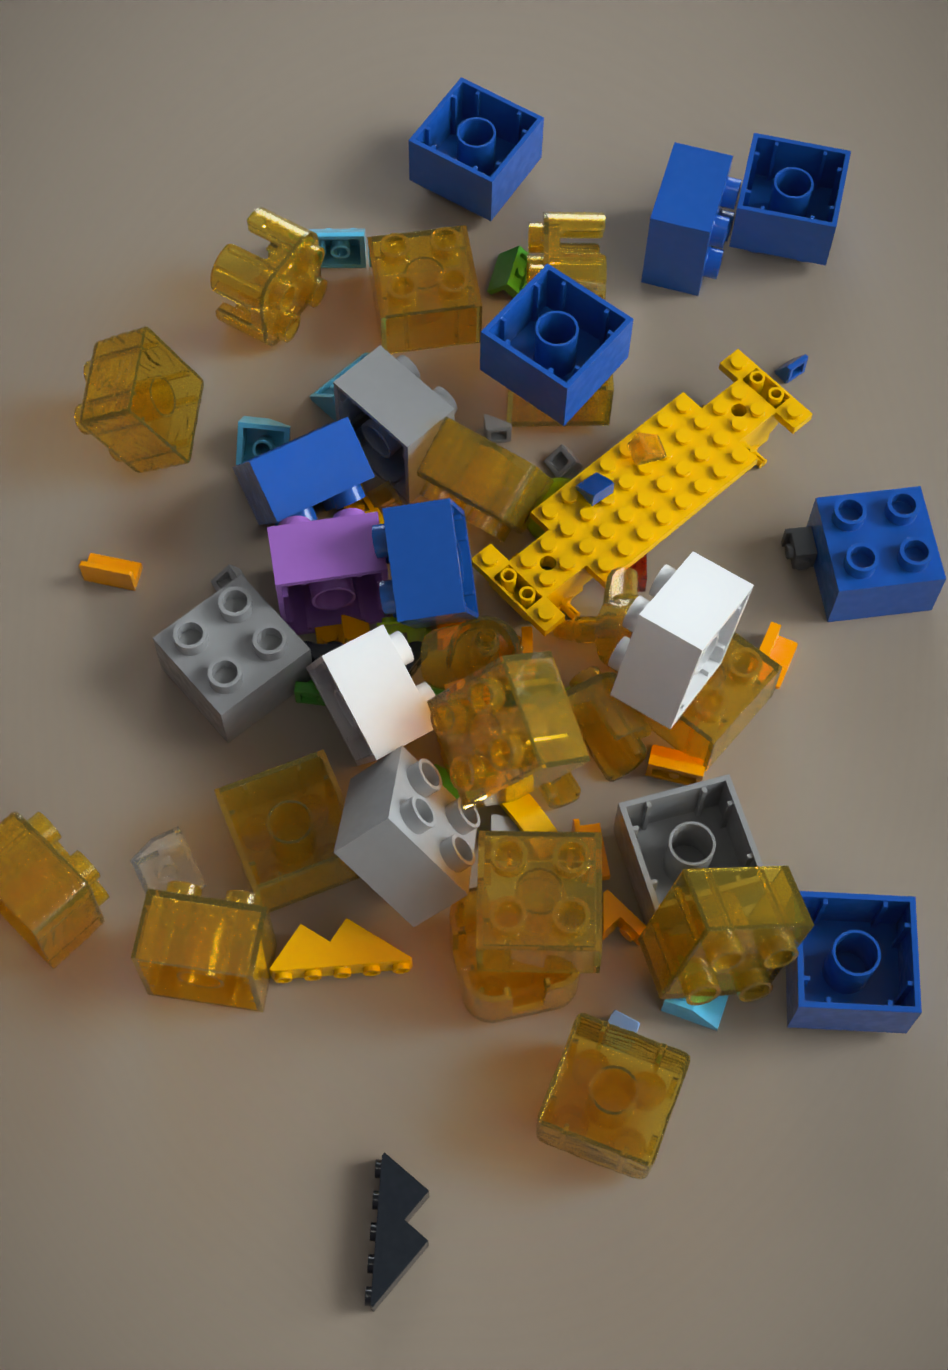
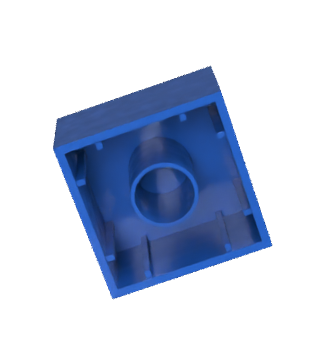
(475, 148)
(790, 199)
(690, 219)
(555, 344)
(306, 471)
(875, 554)
(427, 564)
(856, 965)

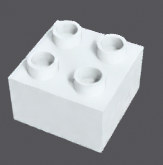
(677, 637)
(373, 694)

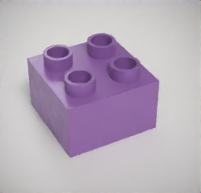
(327, 570)

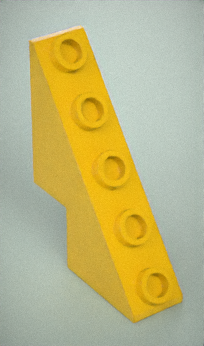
(348, 953)

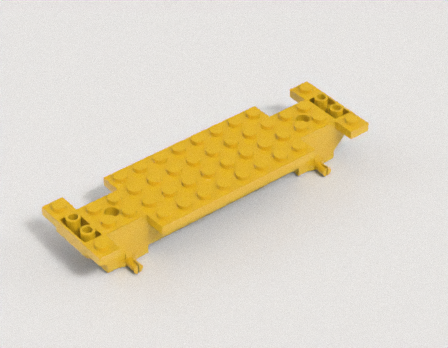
(649, 501)

